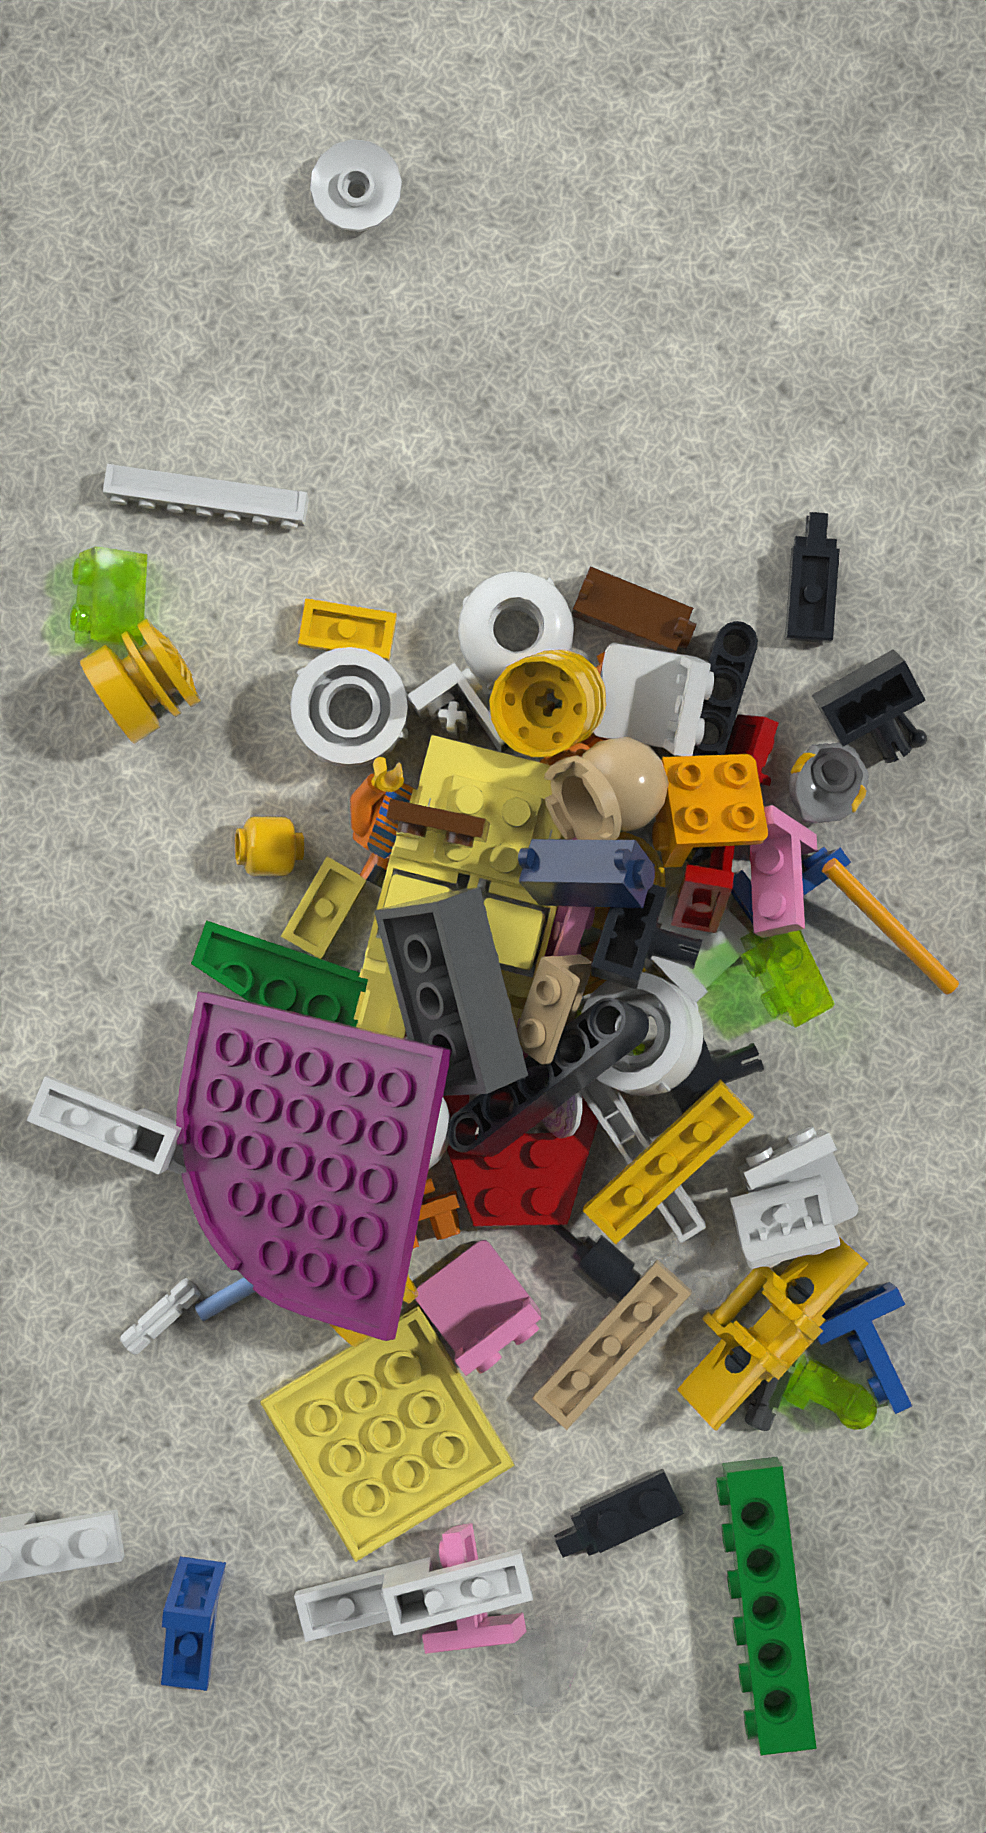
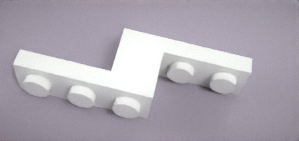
(130, 1135)
(58, 1544)
(414, 1595)

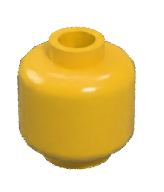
(268, 846)

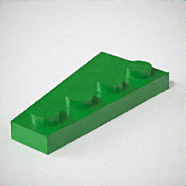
(278, 975)

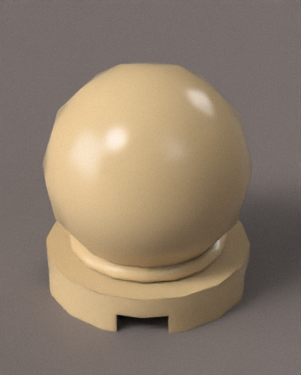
(607, 790)

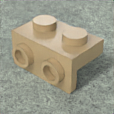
(552, 1004)

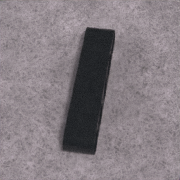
(734, 670)
(566, 1077)

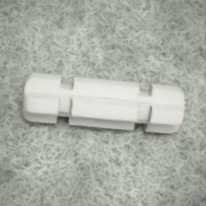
(453, 720)
(160, 1316)

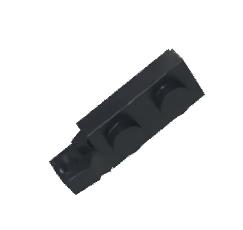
(812, 583)
(620, 1516)

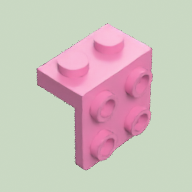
(478, 1307)

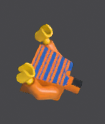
(369, 820)

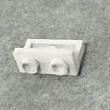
(784, 1222)

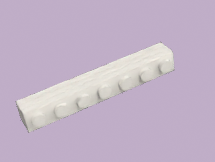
(205, 496)
(631, 1141)

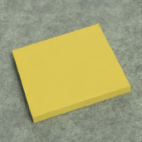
(387, 1434)

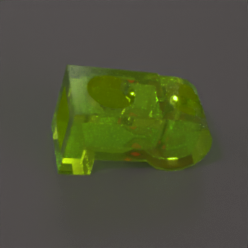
(832, 1390)

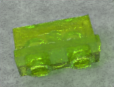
(108, 595)
(788, 976)

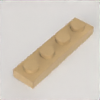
(611, 1344)

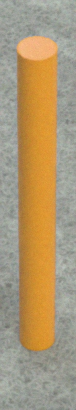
(890, 926)

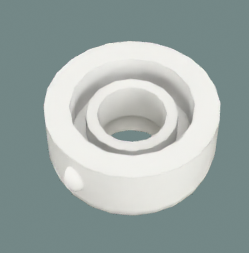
(511, 593)
(341, 670)
(677, 1039)

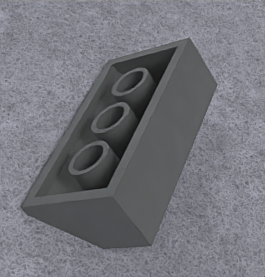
(453, 987)

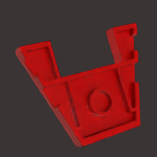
(527, 1181)

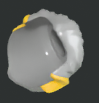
(828, 782)

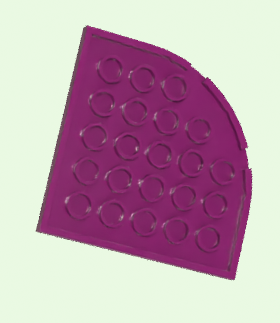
(309, 1155)

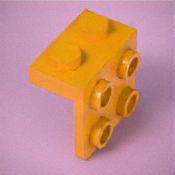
(709, 804)

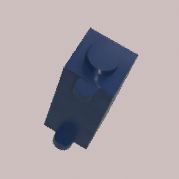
(586, 873)

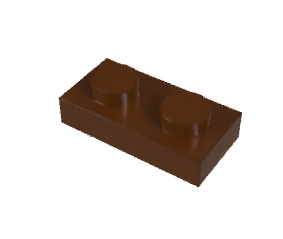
(418, 819)

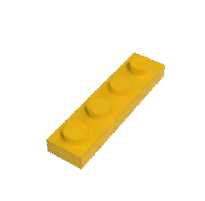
(668, 1161)

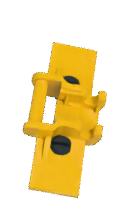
(777, 1339)

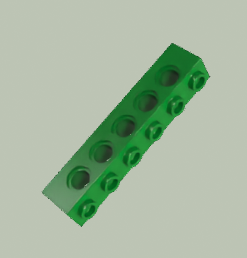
(789, 1724)

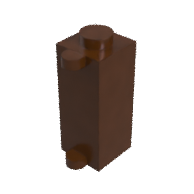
(634, 612)

